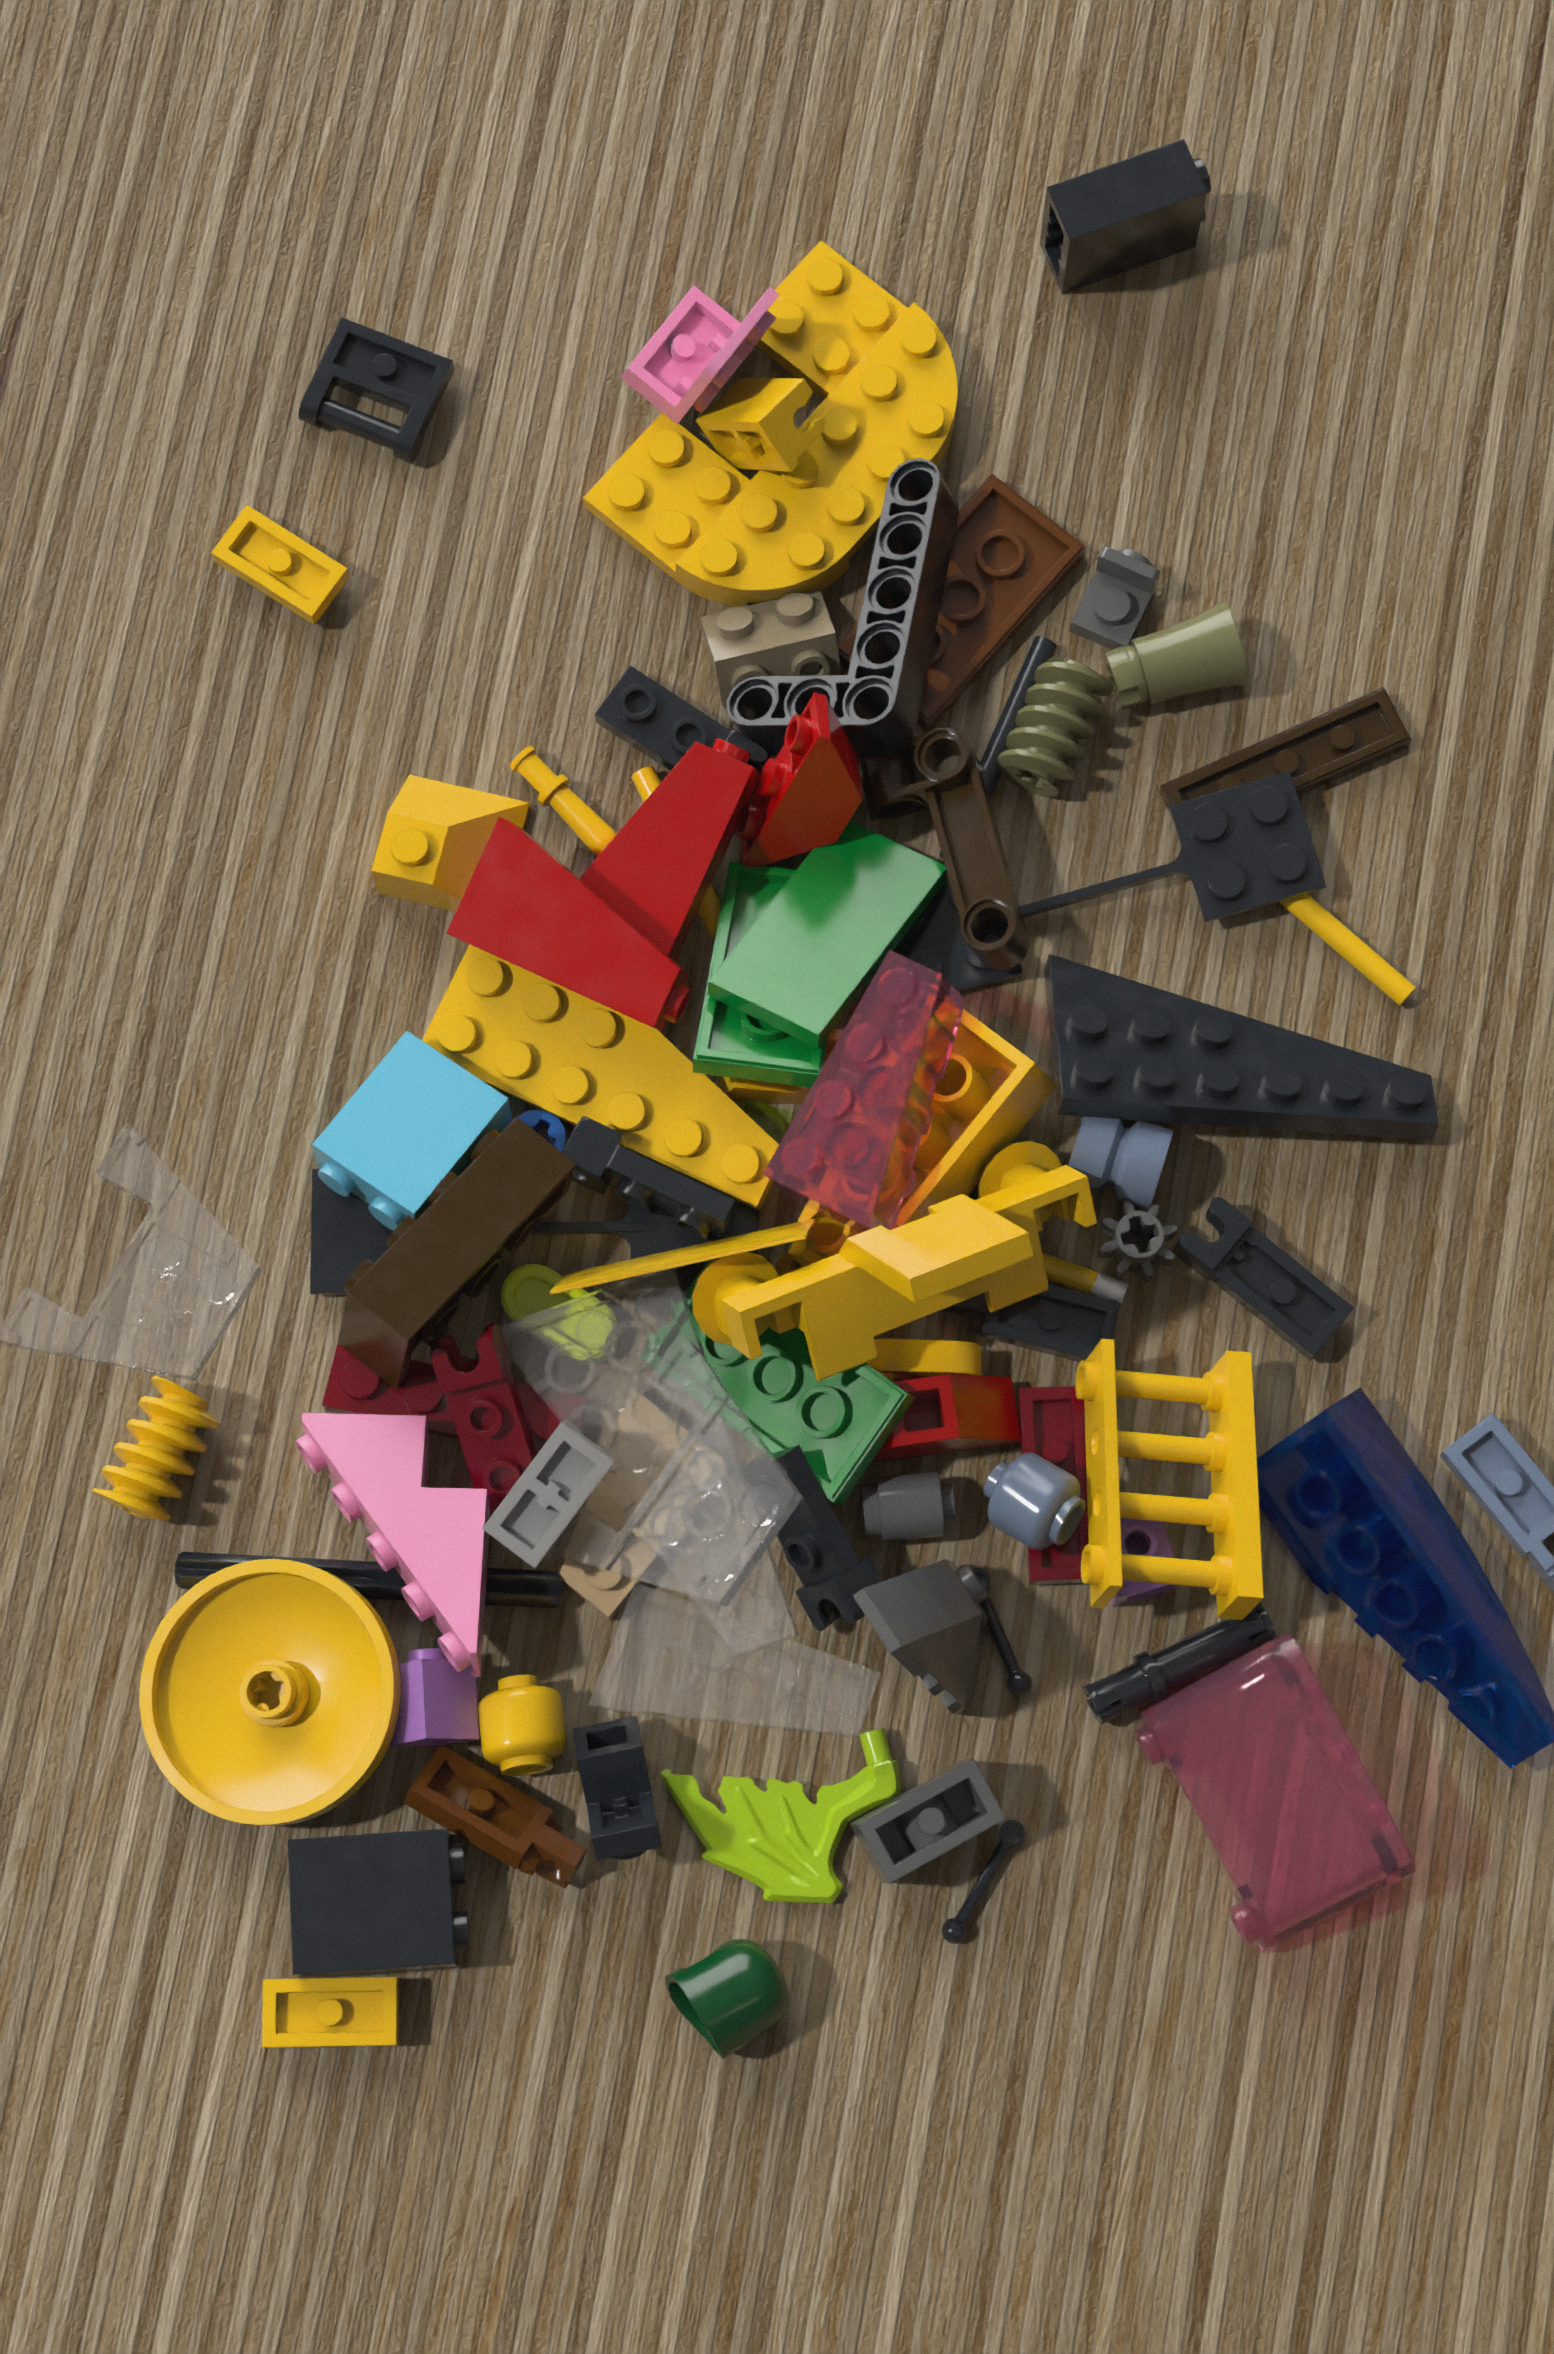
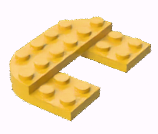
(784, 532)

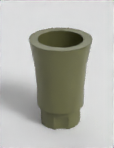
(1179, 660)

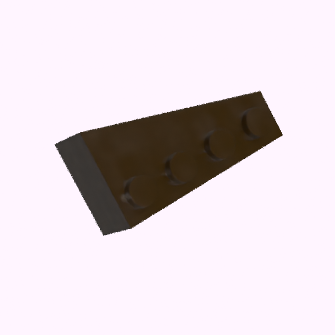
(451, 1248)

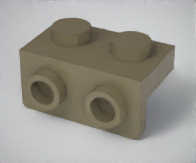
(771, 640)

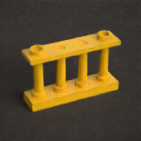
(1226, 1452)

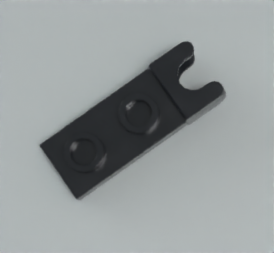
(664, 723)
(644, 1183)
(1264, 1279)
(820, 1550)

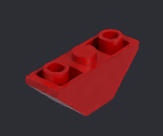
(804, 792)
(953, 1416)

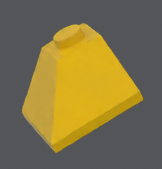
(437, 839)

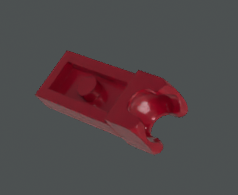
(485, 1411)

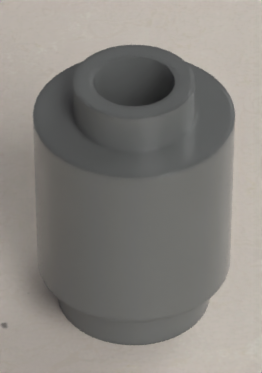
(907, 1506)

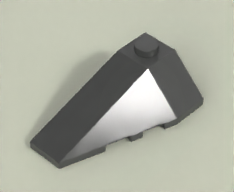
(933, 1627)

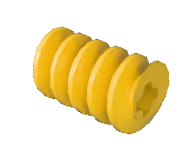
(158, 1451)

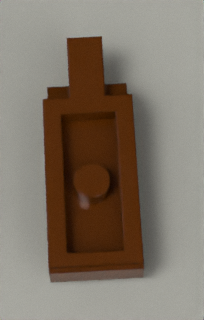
(494, 1817)

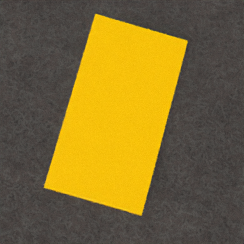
(684, 1256)

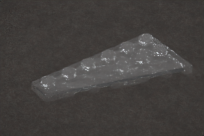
(593, 1369)

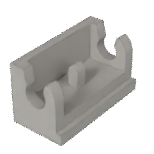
(549, 1493)

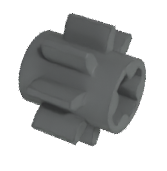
(1146, 1227)

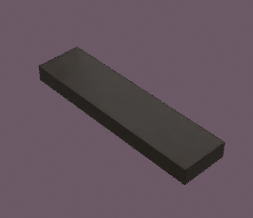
(1311, 751)

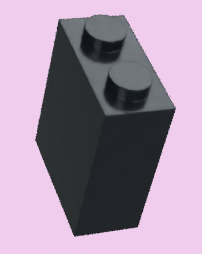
(1124, 215)
(376, 1903)

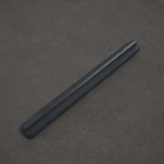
(503, 1585)

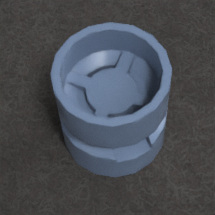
(1121, 1157)

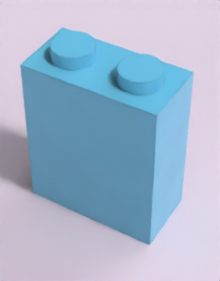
(407, 1130)

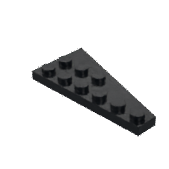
(1178, 1060)

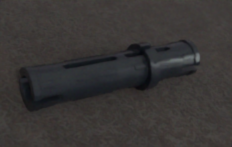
(1156, 1674)

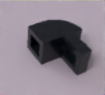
(617, 1789)

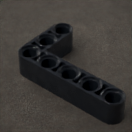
(892, 630)

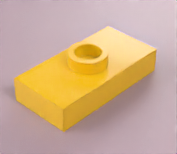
(280, 564)
(330, 2012)

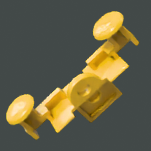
(902, 1272)

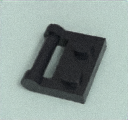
(381, 371)

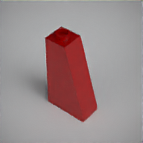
(674, 843)
(554, 925)

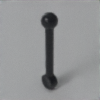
(1018, 1681)
(1010, 1835)

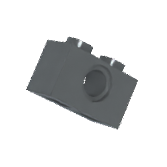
(927, 1821)

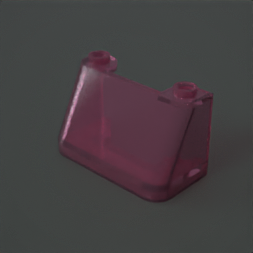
(1277, 1792)

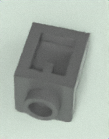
(1116, 598)

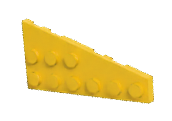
(599, 1065)

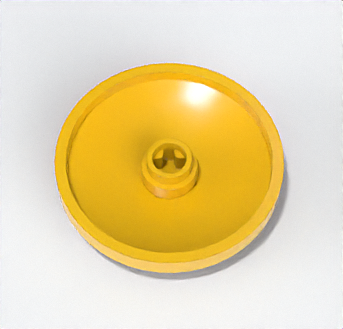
(270, 1692)

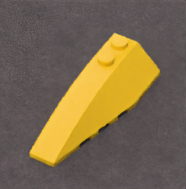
(977, 1110)

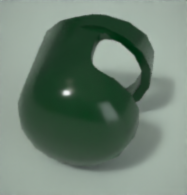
(731, 1994)

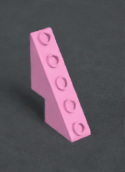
(421, 1531)

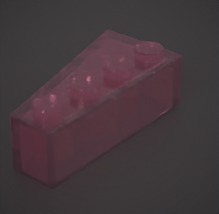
(872, 1100)

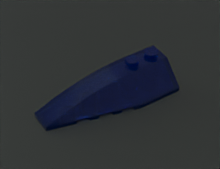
(1390, 1551)

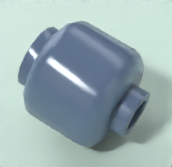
(1034, 1501)

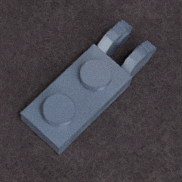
(1507, 1489)

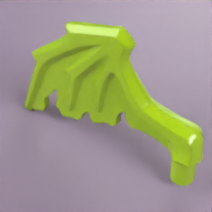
(779, 1834)

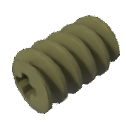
(1050, 723)

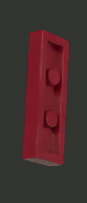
(1055, 1430)

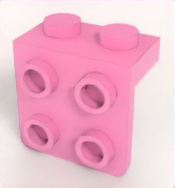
(696, 353)

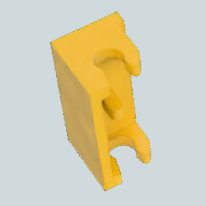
(755, 423)

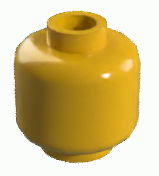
(522, 1726)

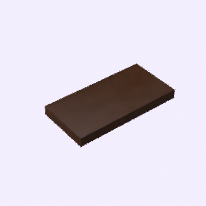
(997, 576)

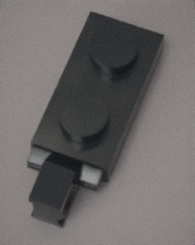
(1051, 1322)

